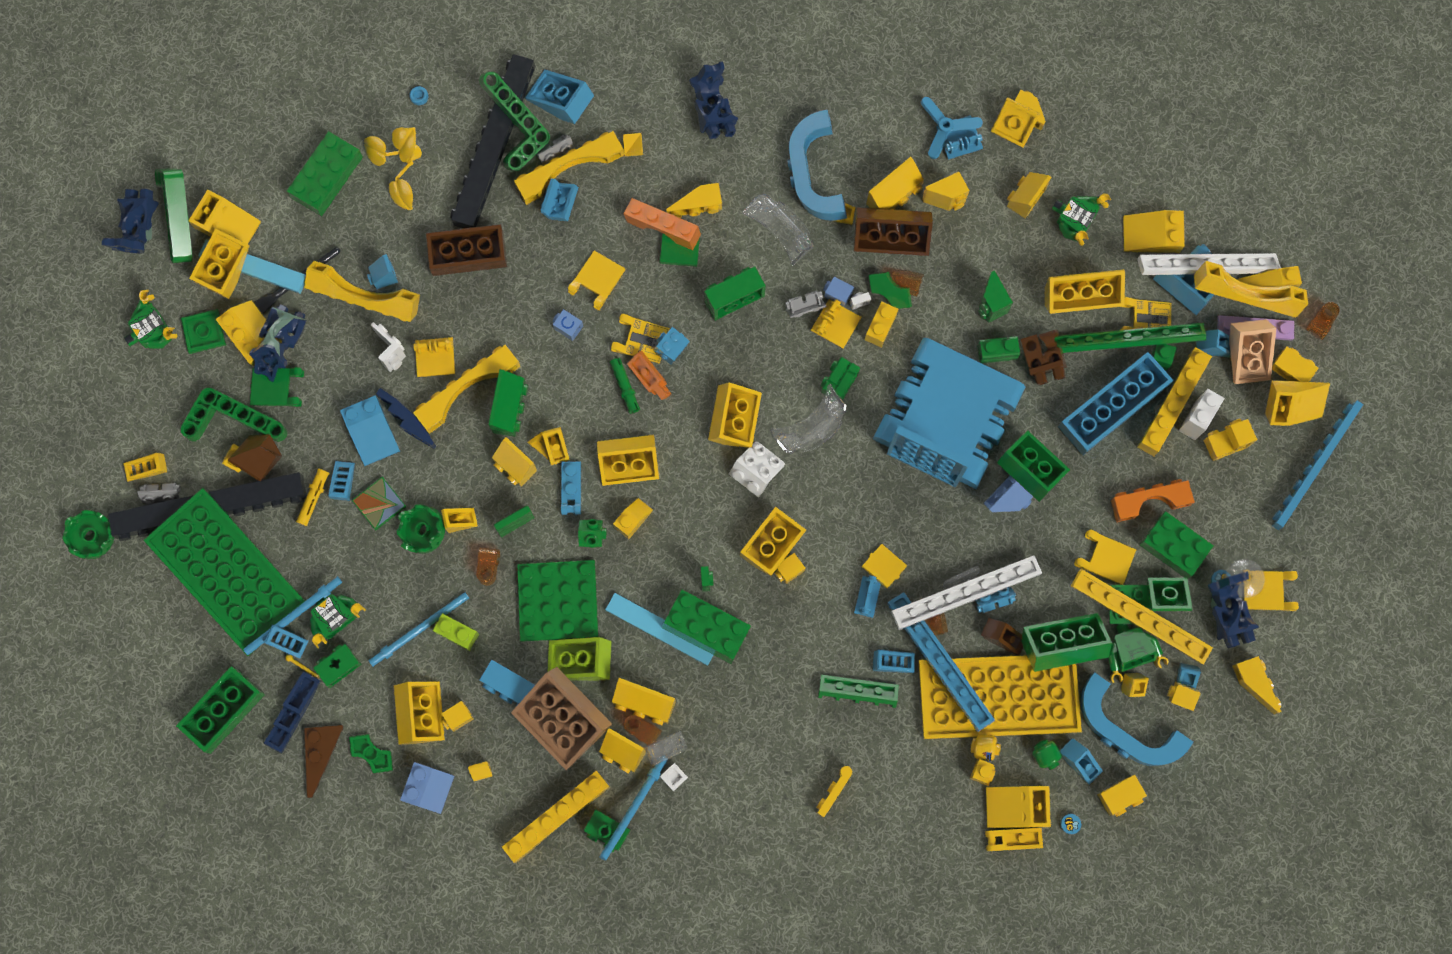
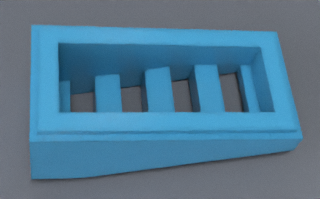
(333, 486)
(299, 649)
(877, 661)

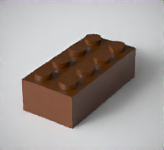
(893, 231)
(466, 250)

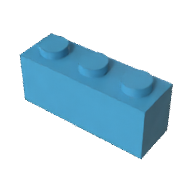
(1184, 290)

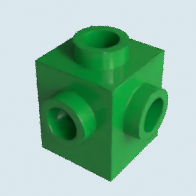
(591, 533)

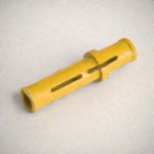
(315, 490)

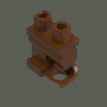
(1044, 362)

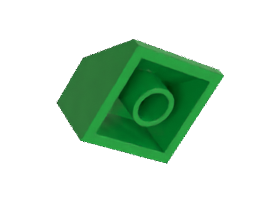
(995, 299)
(1169, 594)

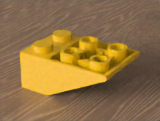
(225, 216)
(1295, 402)
(1018, 807)

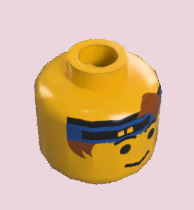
(985, 747)

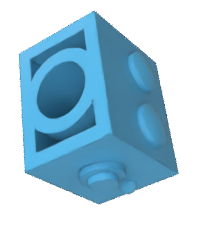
(671, 345)

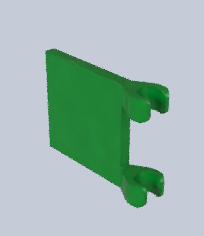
(277, 392)

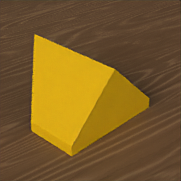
(551, 445)

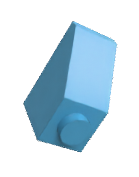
(382, 273)
(1215, 344)
(1081, 761)

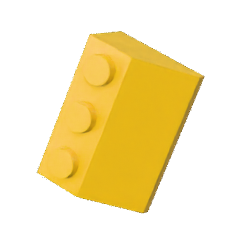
(896, 187)
(243, 327)
(734, 415)
(627, 460)
(772, 542)
(643, 701)
(418, 712)

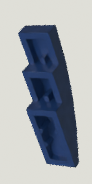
(409, 421)
(292, 712)

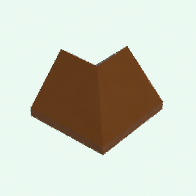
(256, 456)

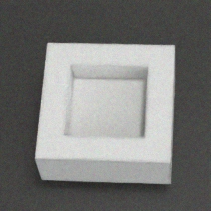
(860, 300)
(673, 777)

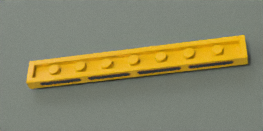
(1141, 616)

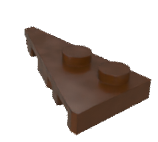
(318, 750)

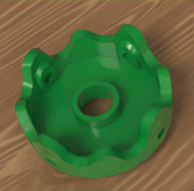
(410, 526)
(76, 530)

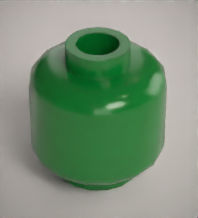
(1047, 754)

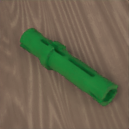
(628, 393)

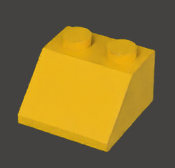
(947, 192)
(1028, 193)
(513, 462)

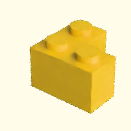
(1234, 438)

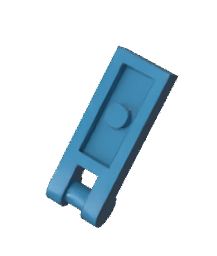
(570, 487)

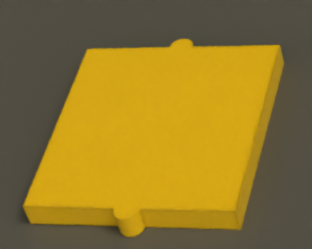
(884, 566)

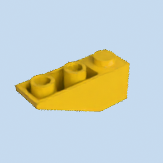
(702, 199)
(1253, 678)

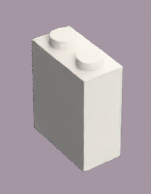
(1201, 414)

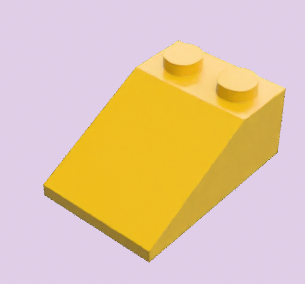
(1154, 232)
(220, 264)
(621, 750)

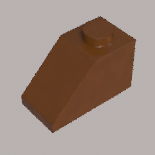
(1003, 636)

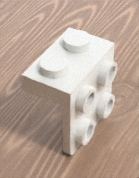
(394, 354)
(756, 468)

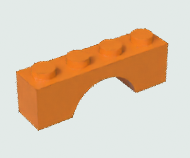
(677, 229)
(1175, 495)

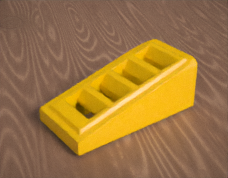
(157, 464)

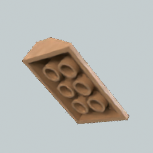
(561, 718)

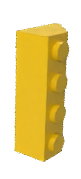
(1085, 291)

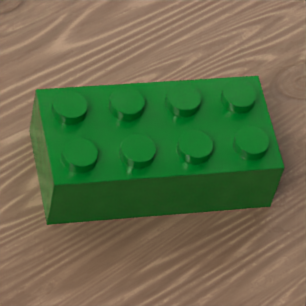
(325, 173)
(706, 626)
(1066, 642)
(220, 710)

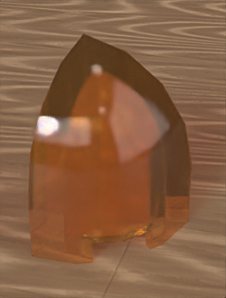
(908, 279)
(937, 624)

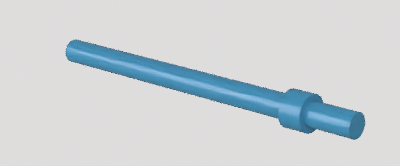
(323, 591)
(387, 651)
(653, 775)

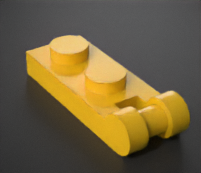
(834, 790)
(1015, 839)

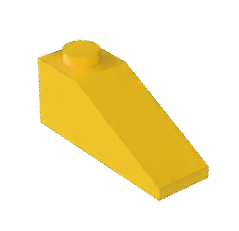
(1275, 278)

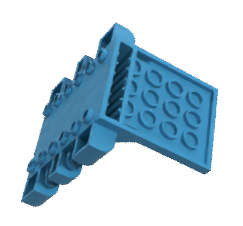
(948, 414)

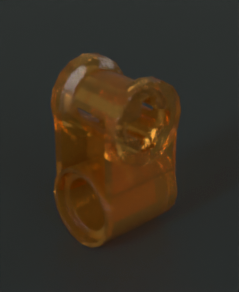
(1322, 322)
(489, 563)
(645, 732)

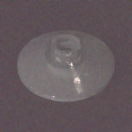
(1257, 578)

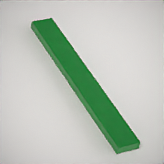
(1131, 337)

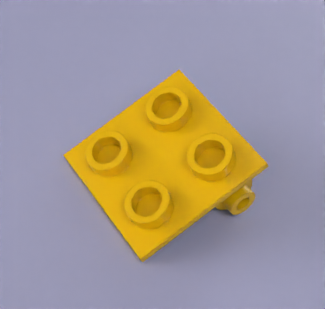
(836, 323)
(434, 357)

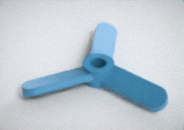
(942, 133)

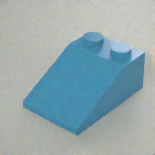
(560, 95)
(370, 430)

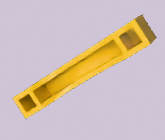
(603, 150)
(325, 280)
(1284, 300)
(1174, 402)
(434, 412)
(555, 816)

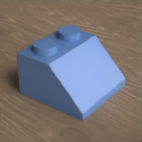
(1009, 497)
(427, 788)

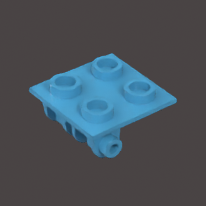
(962, 142)

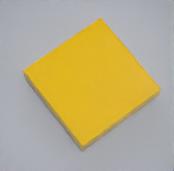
(1015, 122)

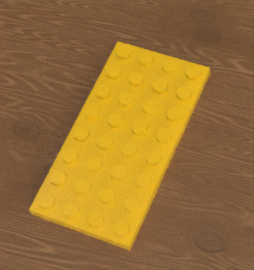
(1011, 691)

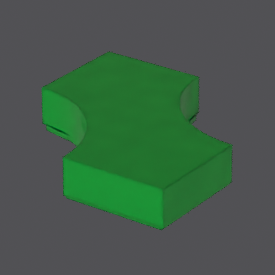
(883, 284)
(378, 759)

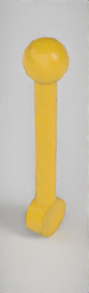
(288, 657)

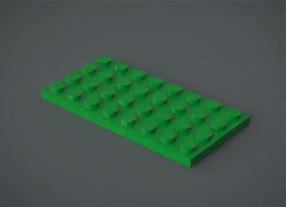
(223, 569)

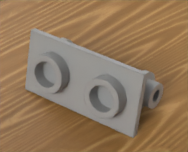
(559, 148)
(796, 307)
(150, 493)

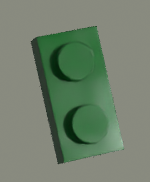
(707, 578)

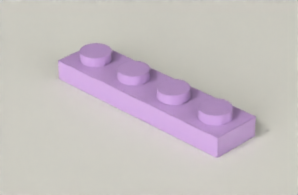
(1284, 328)

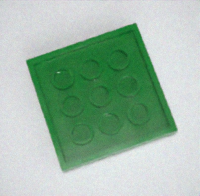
(557, 600)

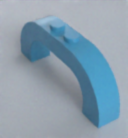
(809, 129)
(1112, 735)

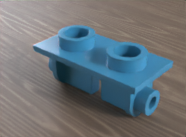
(867, 596)
(1002, 597)

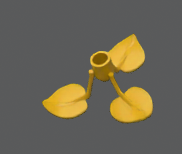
(405, 141)

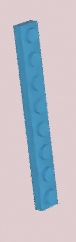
(1312, 471)
(946, 669)

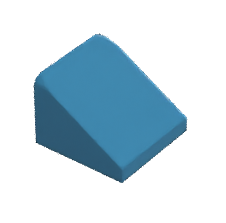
(1188, 675)

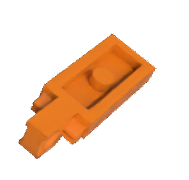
(649, 375)

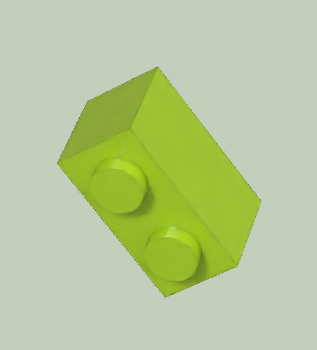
(456, 632)

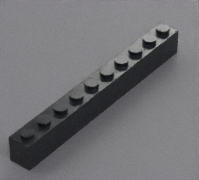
(491, 147)
(233, 500)

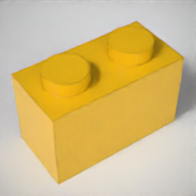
(881, 324)
(1294, 366)
(1122, 795)

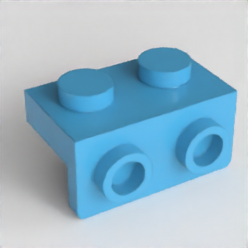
(559, 200)

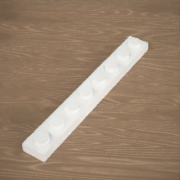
(1190, 263)
(966, 592)

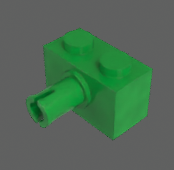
(602, 828)

